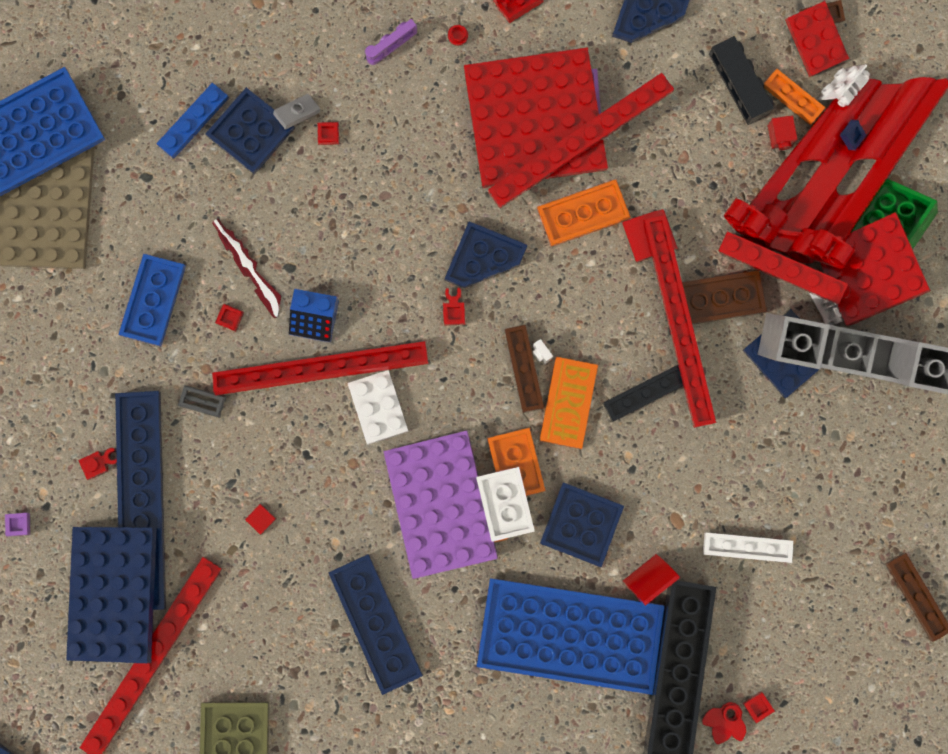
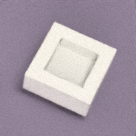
(541, 352)

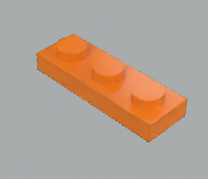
(793, 96)

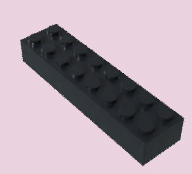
(680, 669)

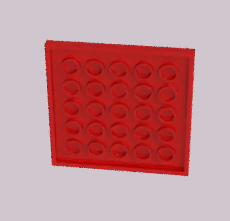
(528, 107)

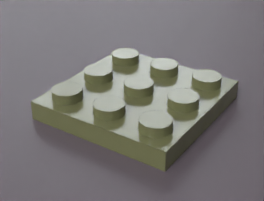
(234, 728)

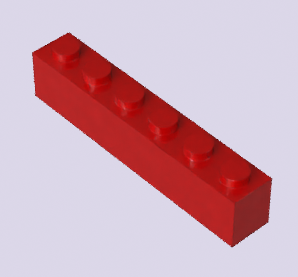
(783, 268)

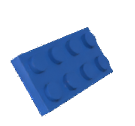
(152, 300)

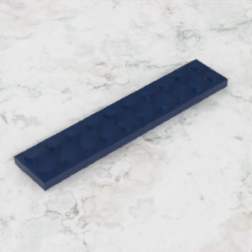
(141, 473)

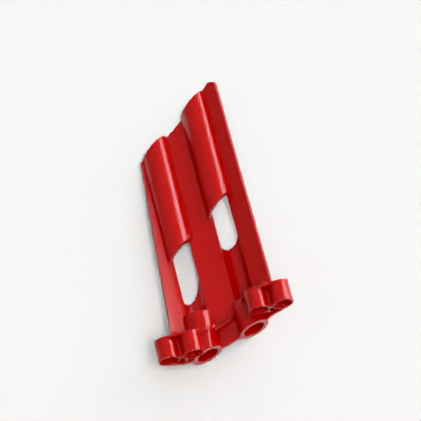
(818, 218)

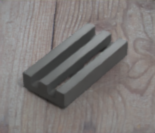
(219, 406)

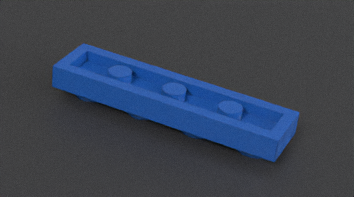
(192, 120)

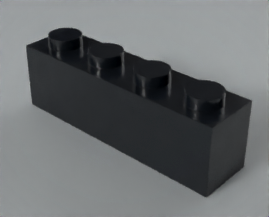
(741, 80)

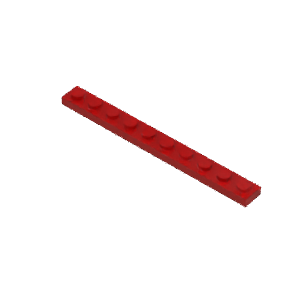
(580, 140)
(679, 321)
(319, 368)
(142, 673)

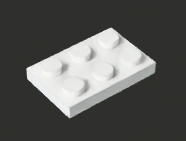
(378, 407)
(505, 504)

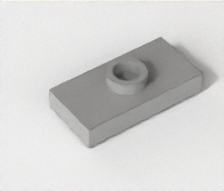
(296, 111)

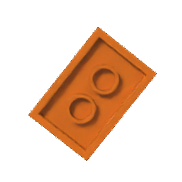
(514, 451)

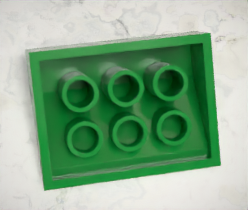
(913, 209)

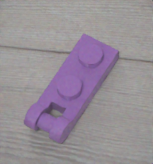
(390, 42)

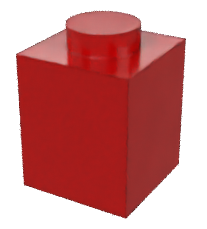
(782, 132)

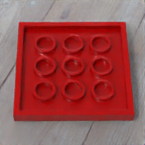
(879, 272)

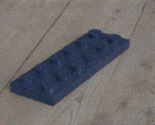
(375, 624)

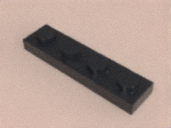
(644, 393)

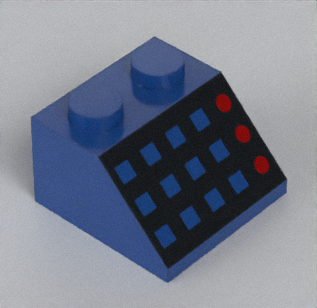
(313, 315)

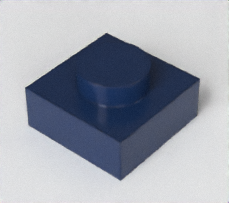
(853, 135)

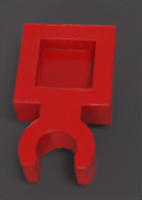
(453, 311)
(96, 464)

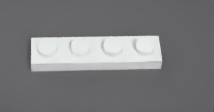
(748, 547)

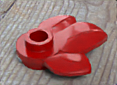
(724, 726)

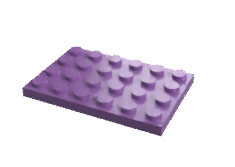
(439, 504)

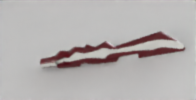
(265, 292)

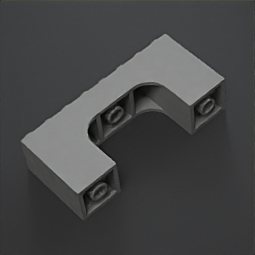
(854, 352)

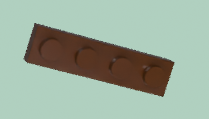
(524, 368)
(918, 596)

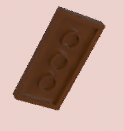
(725, 297)

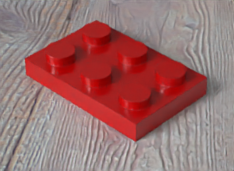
(817, 38)

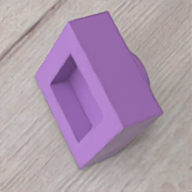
(17, 524)

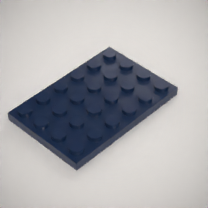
(111, 594)

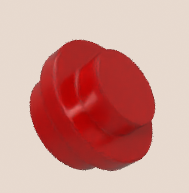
(457, 35)

